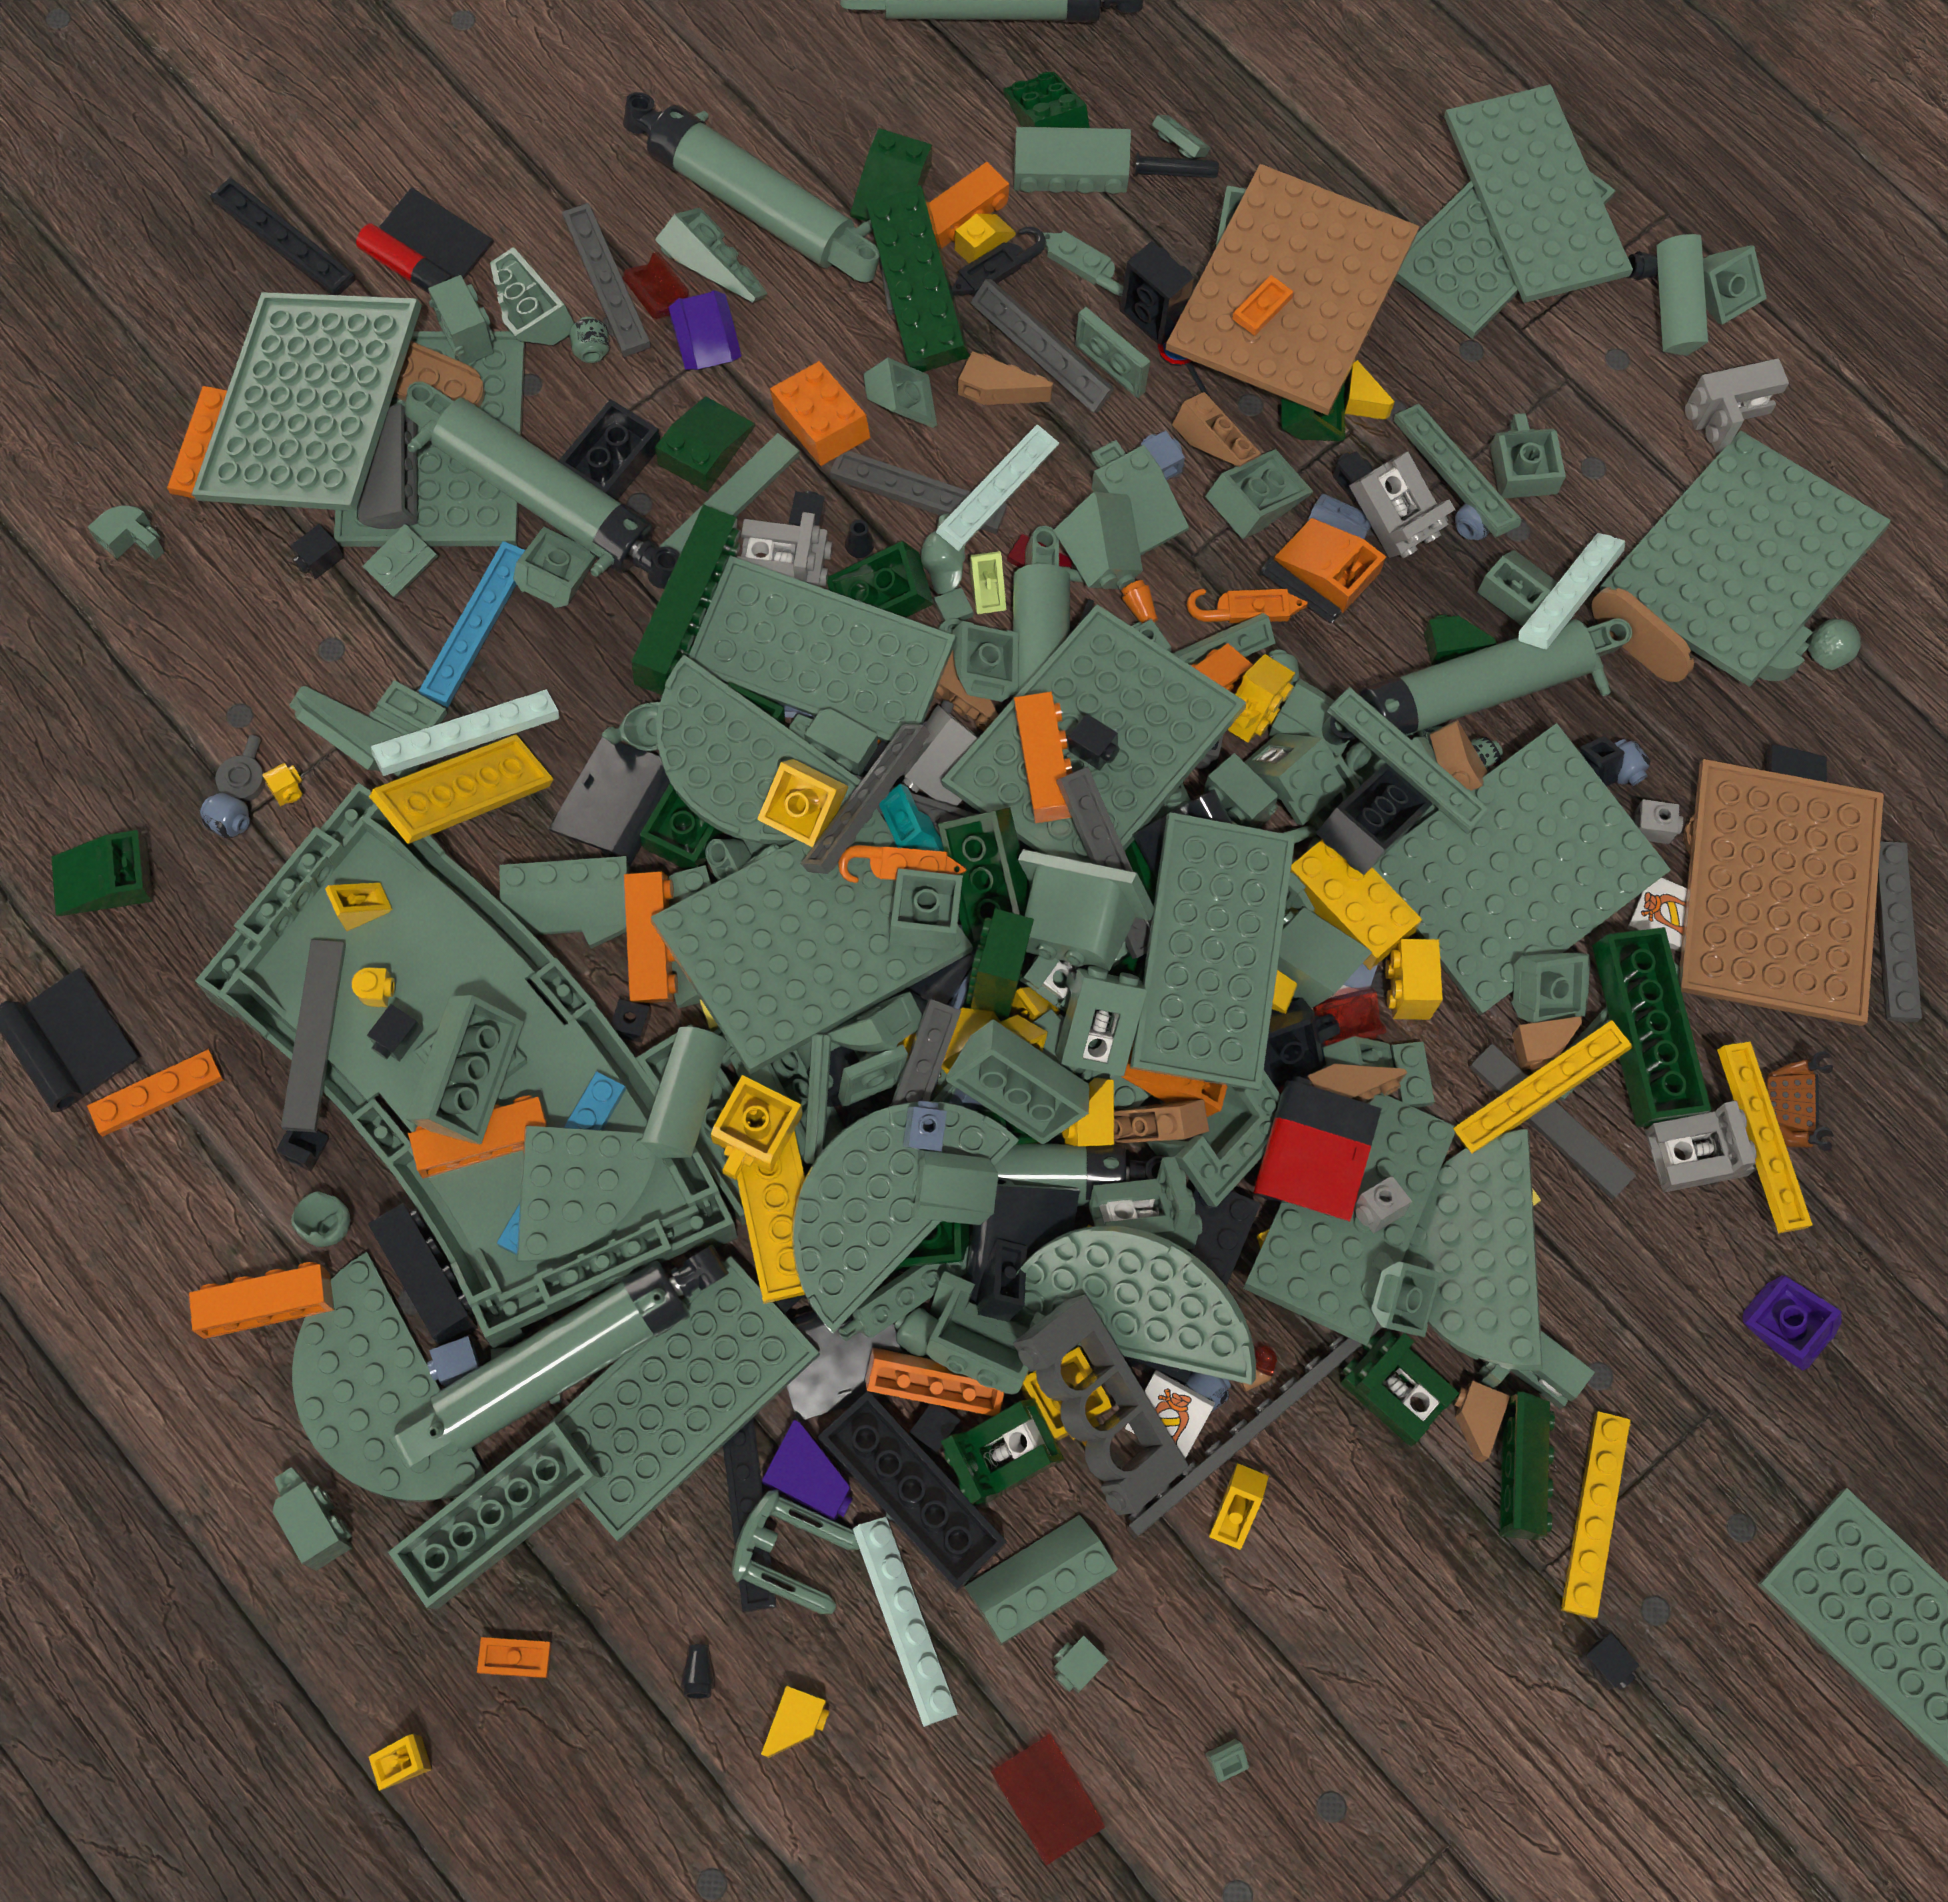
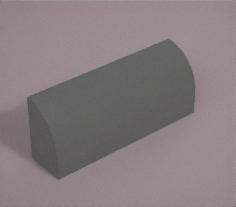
(391, 482)

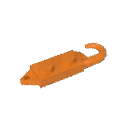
(1246, 604)
(887, 860)

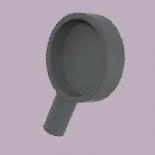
(242, 774)

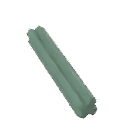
(817, 1097)

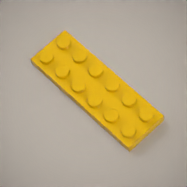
(461, 788)
(769, 1212)

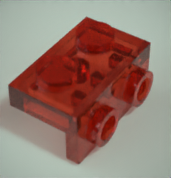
(655, 285)
(1355, 1013)

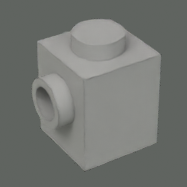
(1658, 820)
(1382, 1204)

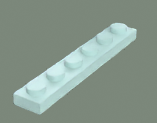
(997, 487)
(1571, 591)
(464, 732)
(905, 1621)

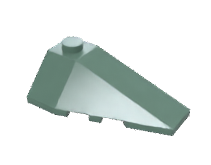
(698, 244)
(527, 302)

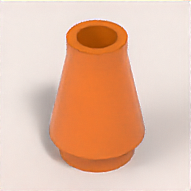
(1139, 600)

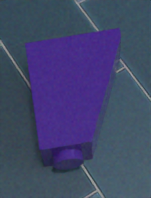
(807, 1475)

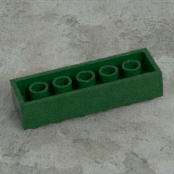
(918, 279)
(685, 598)
(677, 831)
(999, 963)
(1650, 1011)

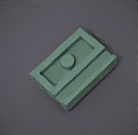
(400, 561)
(407, 710)

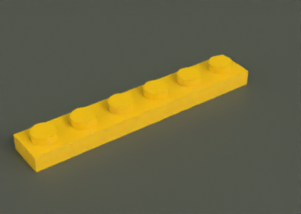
(1543, 1087)
(1764, 1131)
(1595, 1515)

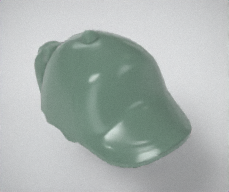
(942, 561)
(636, 728)

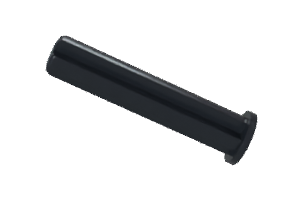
(1175, 166)
(1298, 588)

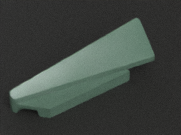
(344, 727)

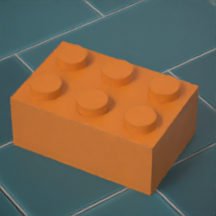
(820, 413)

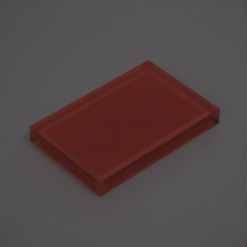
(1047, 1799)

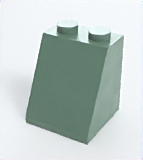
(1103, 541)
(1317, 956)

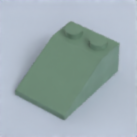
(1257, 493)
(1152, 501)

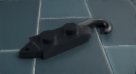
(998, 263)

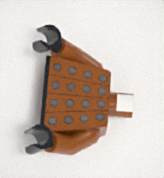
(1796, 1102)

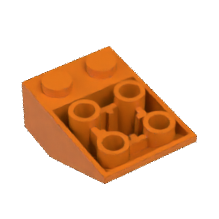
(1331, 562)
(1175, 1088)

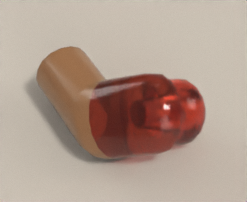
(1265, 1367)

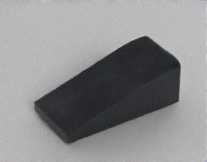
(1795, 763)

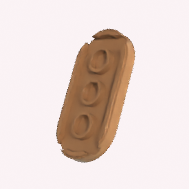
(441, 372)
(1651, 640)

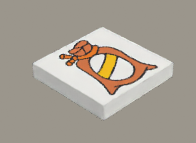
(1660, 907)
(1179, 1410)

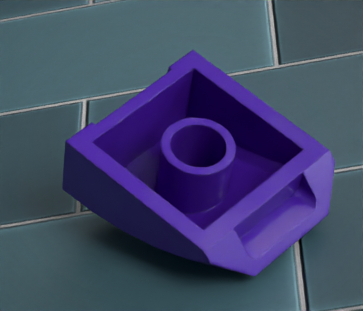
(704, 330)
(1792, 1321)

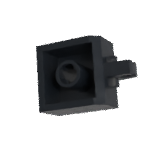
(1296, 1042)

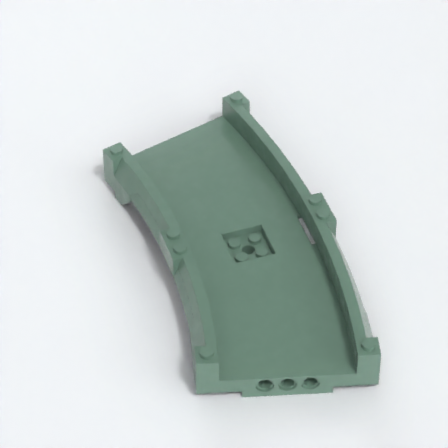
(439, 944)

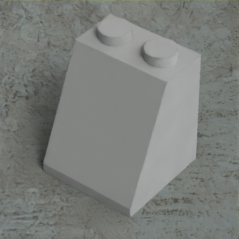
(939, 754)

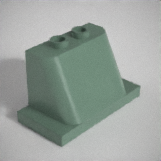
(1081, 909)
(1233, 1144)
(973, 1342)

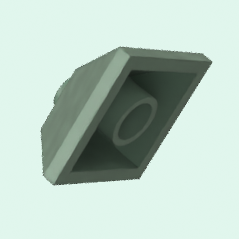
(1732, 283)
(901, 391)

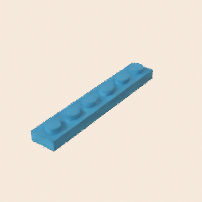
(472, 627)
(590, 1114)

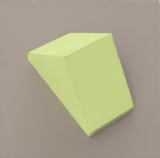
(987, 582)

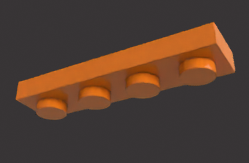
(196, 441)
(155, 1093)

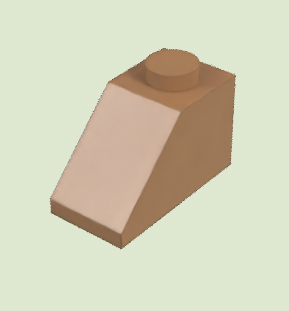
(1458, 755)
(1543, 1041)
(1480, 1417)

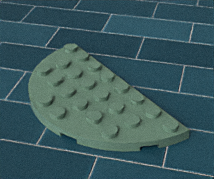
(727, 753)
(859, 1201)
(1484, 1244)
(1149, 1297)
(365, 1382)

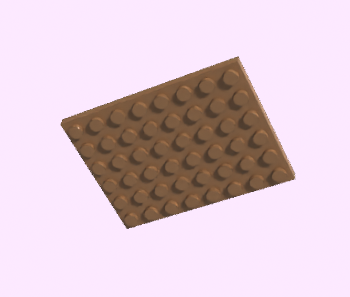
(1325, 250)
(1782, 892)

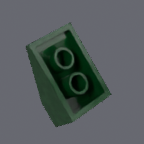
(891, 167)
(703, 442)
(886, 580)

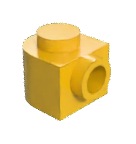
(283, 783)
(373, 986)

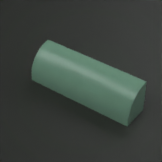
(1682, 294)
(684, 1093)

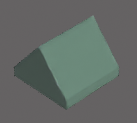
(1227, 1760)

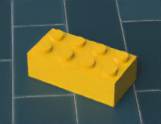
(1355, 902)

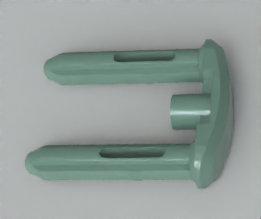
(756, 1535)

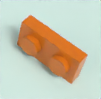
(1262, 305)
(514, 1657)

